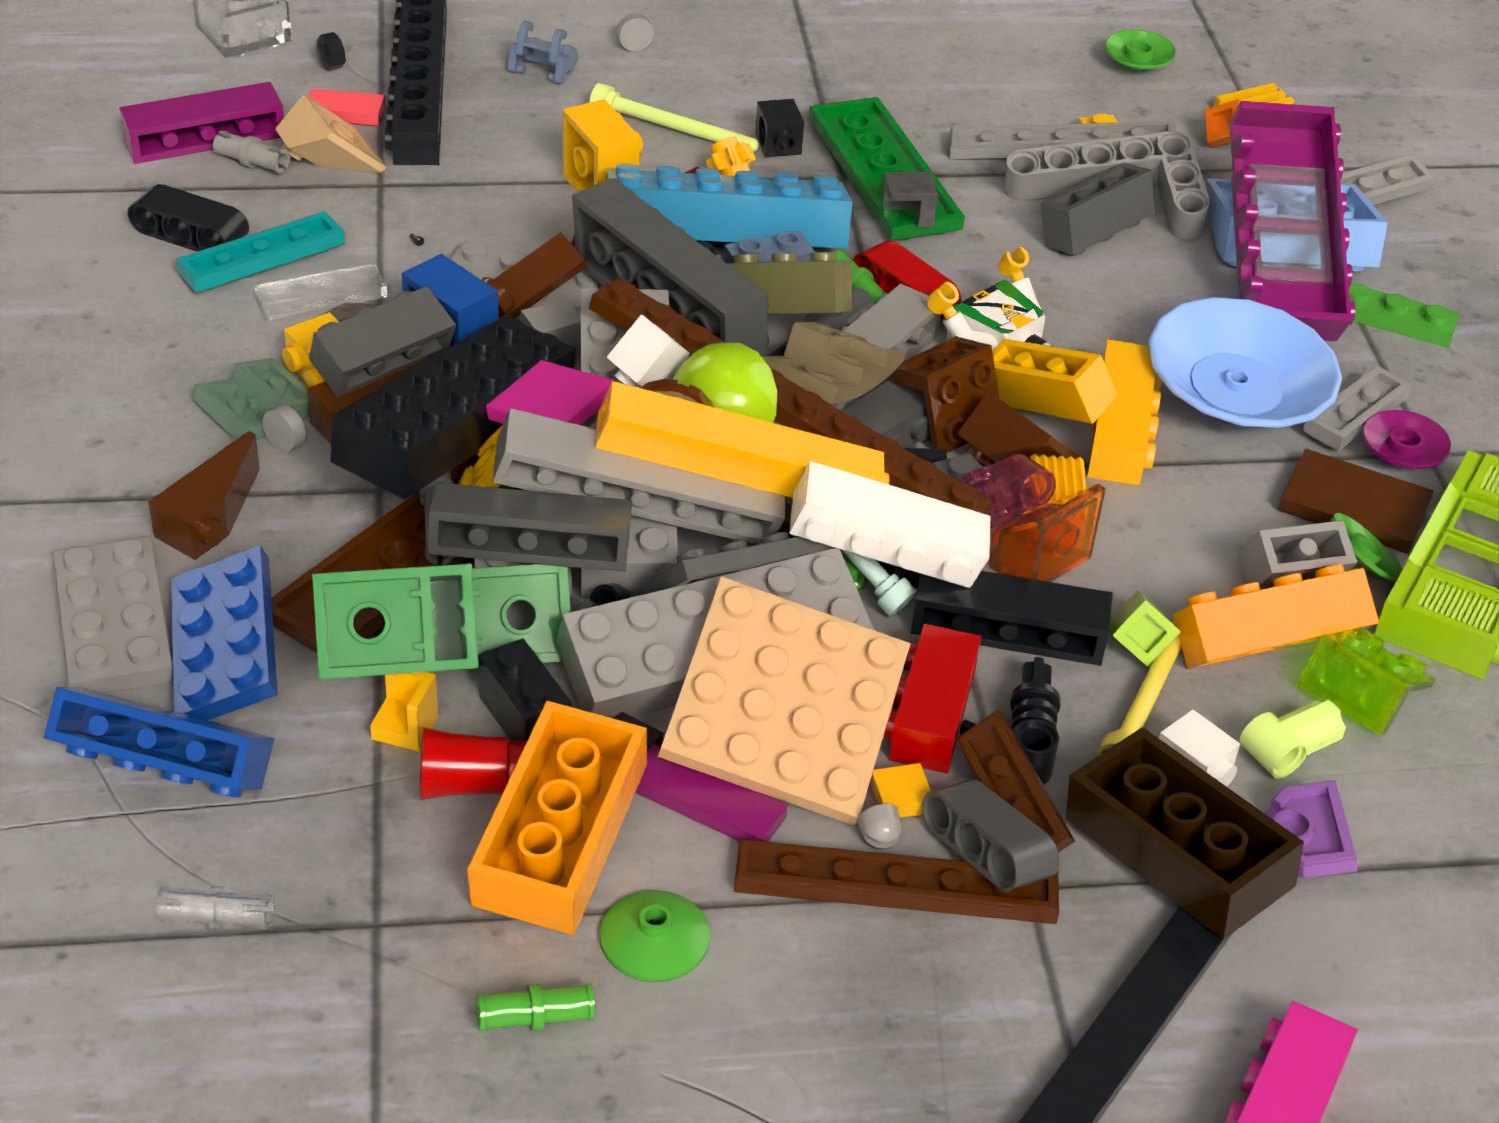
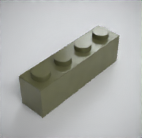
(800, 286)

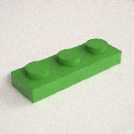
(1403, 316)

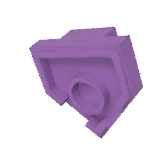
(1318, 819)

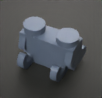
(544, 52)

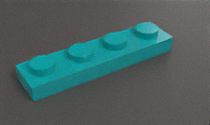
(260, 251)

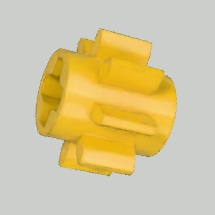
(730, 156)

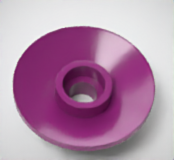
(1406, 439)

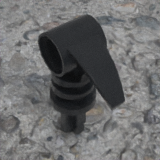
(1035, 717)

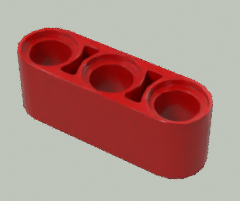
(896, 265)

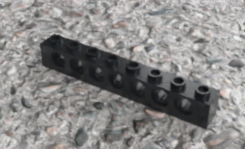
(416, 82)

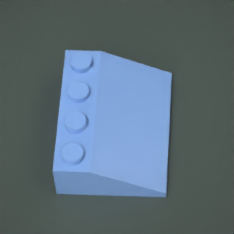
(1362, 219)

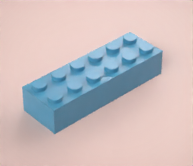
(744, 204)

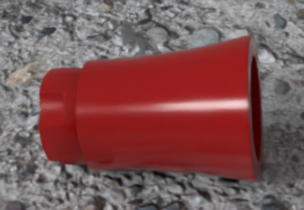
(465, 763)

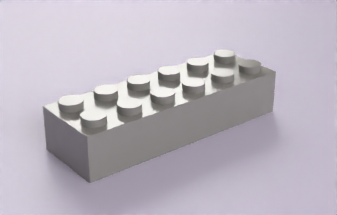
(640, 648)

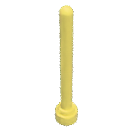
(1145, 697)

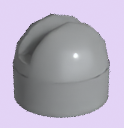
(880, 825)

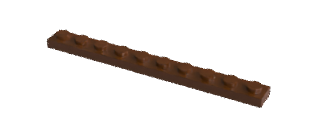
(796, 407)

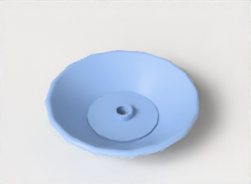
(1244, 362)

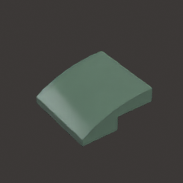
(254, 390)

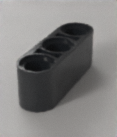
(186, 218)

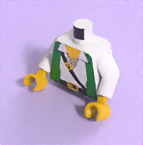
(997, 312)

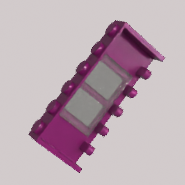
(1291, 213)

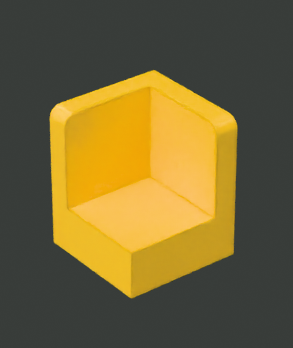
(406, 710)

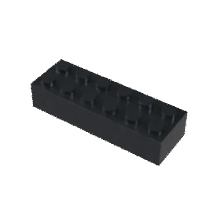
(438, 410)

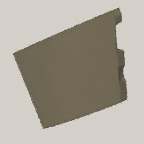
(834, 362)

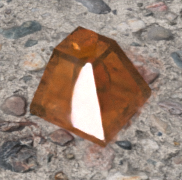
(1050, 538)

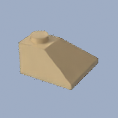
(326, 139)

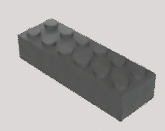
(640, 246)

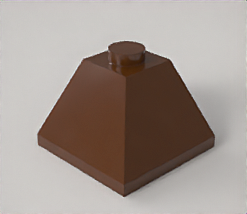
(1001, 431)

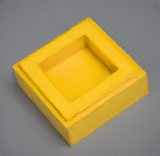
(902, 787)

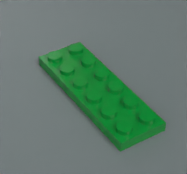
(868, 145)

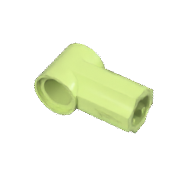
(1287, 740)

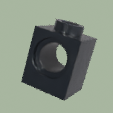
(779, 127)

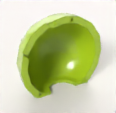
(732, 379)

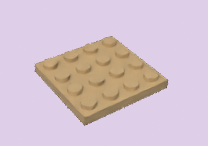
(786, 701)

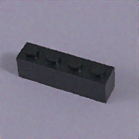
(1019, 615)

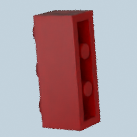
(932, 698)

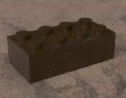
(1184, 832)

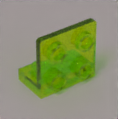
(1363, 677)

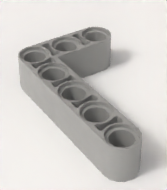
(1170, 156)

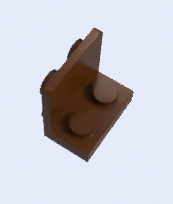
(953, 383)

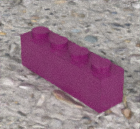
(192, 121)

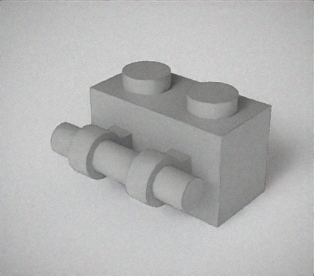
(1295, 550)

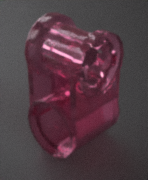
(1006, 488)

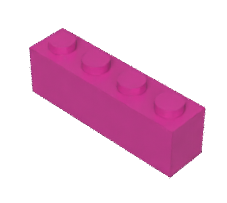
(1299, 1071)

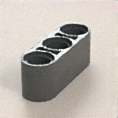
(990, 834)

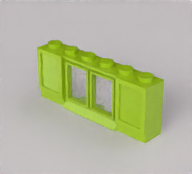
(1450, 585)

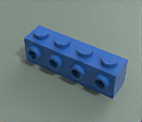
(158, 739)

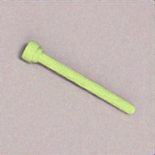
(666, 118)

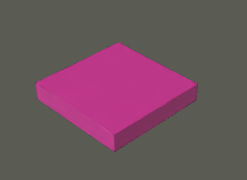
(552, 393)

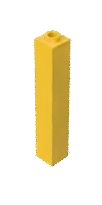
(721, 442)

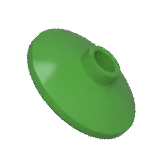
(1140, 49)
(1369, 550)
(658, 950)

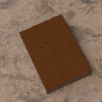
(1378, 502)

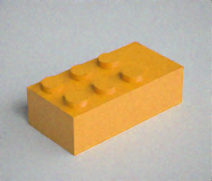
(558, 818)

